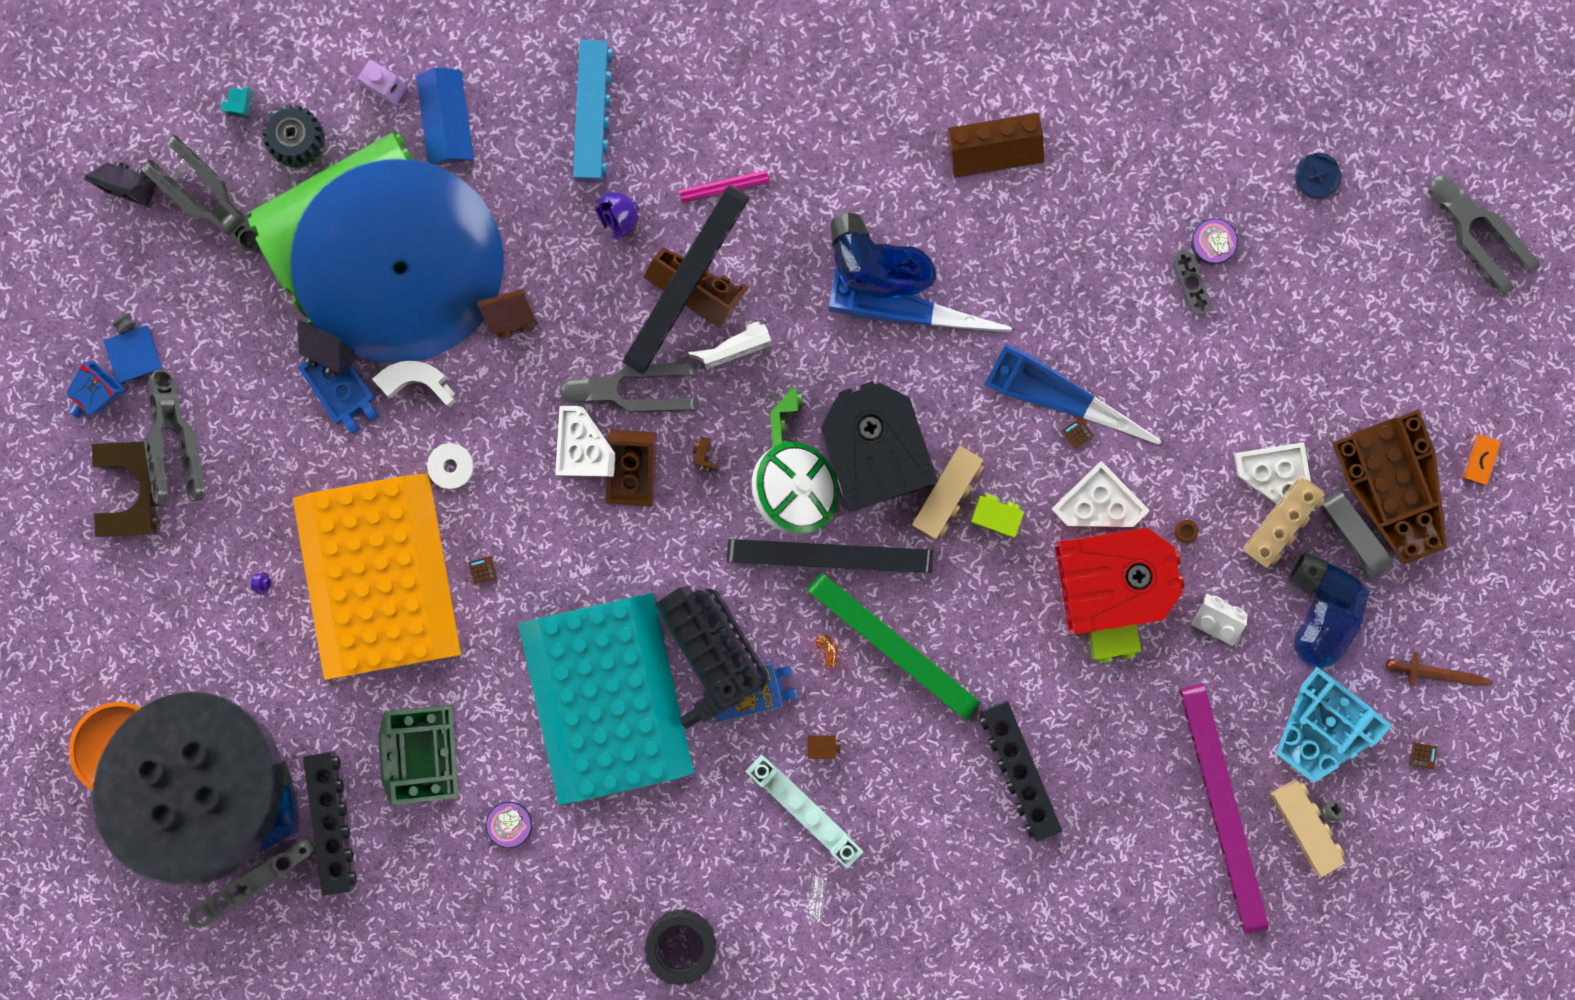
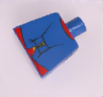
(92, 390)

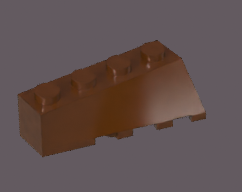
(713, 297)

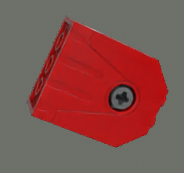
(1100, 584)

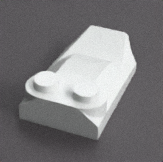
(753, 339)

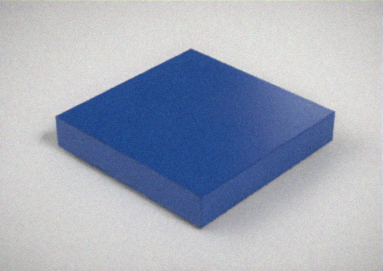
(133, 354)

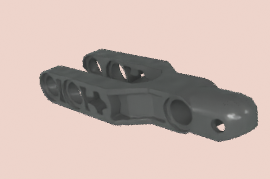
(1461, 212)
(225, 216)
(605, 389)
(167, 415)
(254, 881)

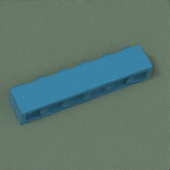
(591, 111)

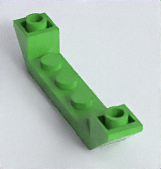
(787, 405)

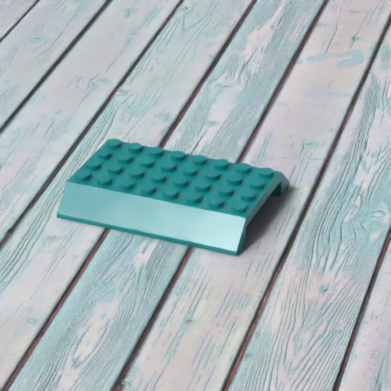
(605, 699)

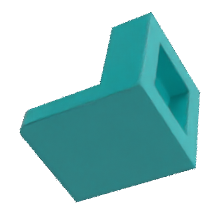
(238, 102)

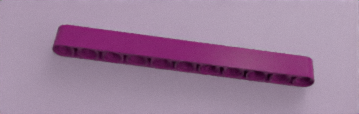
(1225, 809)

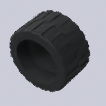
(667, 972)

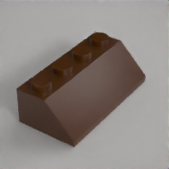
(995, 145)

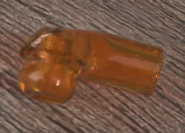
(830, 649)

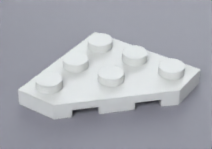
(581, 446)
(1273, 469)
(1100, 502)

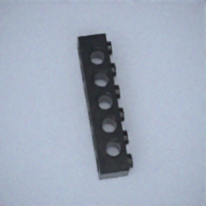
(1049, 823)
(329, 881)

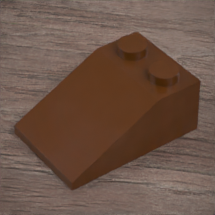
(509, 314)
(633, 467)

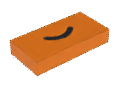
(1482, 460)

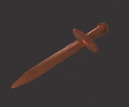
(1415, 669)

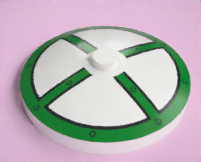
(795, 488)

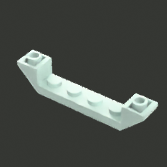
(805, 810)

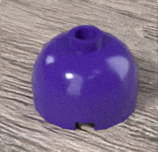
(618, 209)

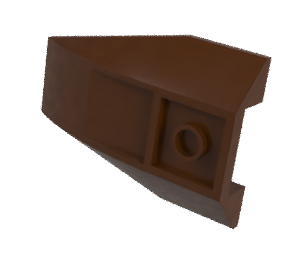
(1397, 483)

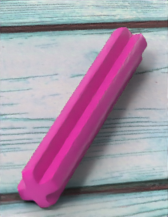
(719, 187)

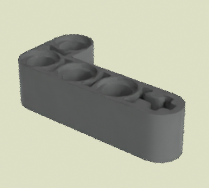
(1357, 536)

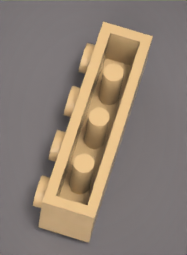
(1284, 521)

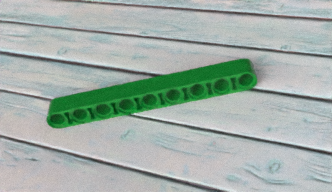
(893, 646)

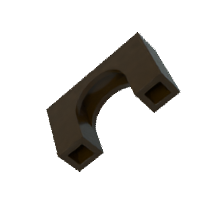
(139, 518)

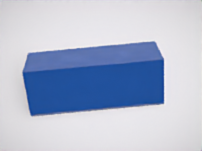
(444, 116)

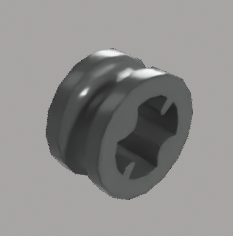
(124, 323)
(1332, 811)

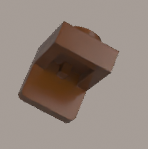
(701, 449)

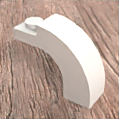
(401, 374)

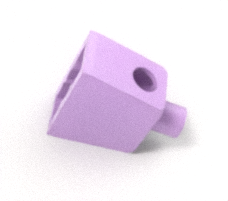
(381, 82)

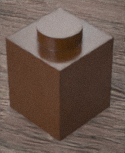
(823, 746)

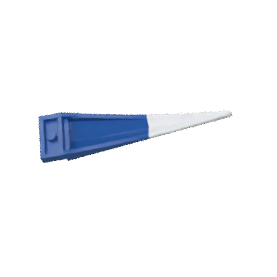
(903, 309)
(1031, 380)

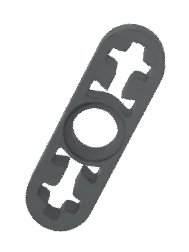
(1179, 269)

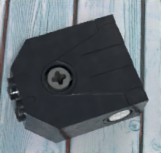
(879, 464)

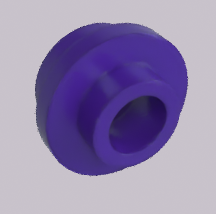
(261, 583)

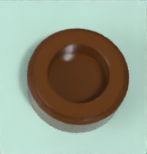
(1186, 531)

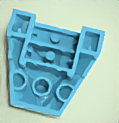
(1328, 727)

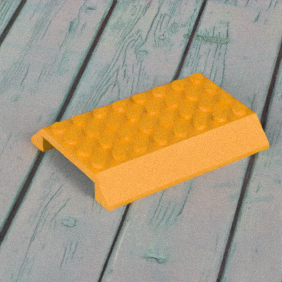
(376, 575)

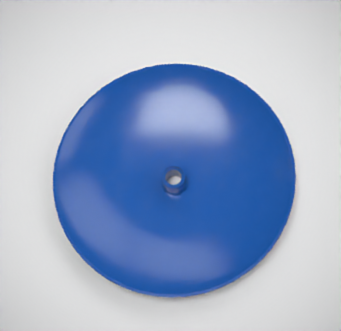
(388, 216)

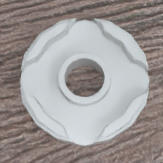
(438, 459)

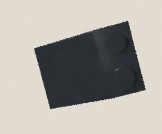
(122, 182)
(324, 350)

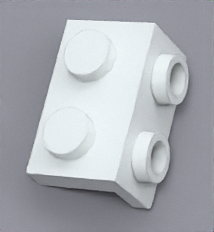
(1220, 619)

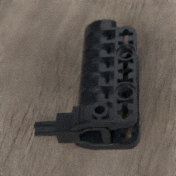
(710, 651)

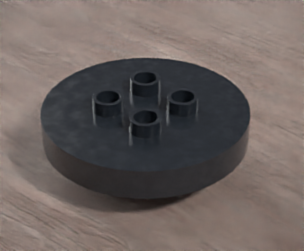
(188, 789)

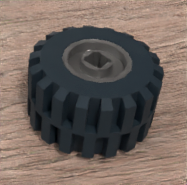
(293, 135)

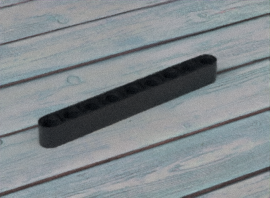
(686, 279)
(829, 555)

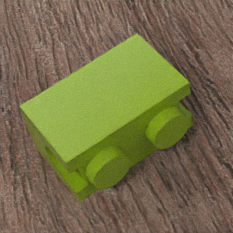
(997, 516)
(1114, 642)

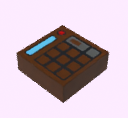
(1077, 433)
(482, 570)
(1423, 755)

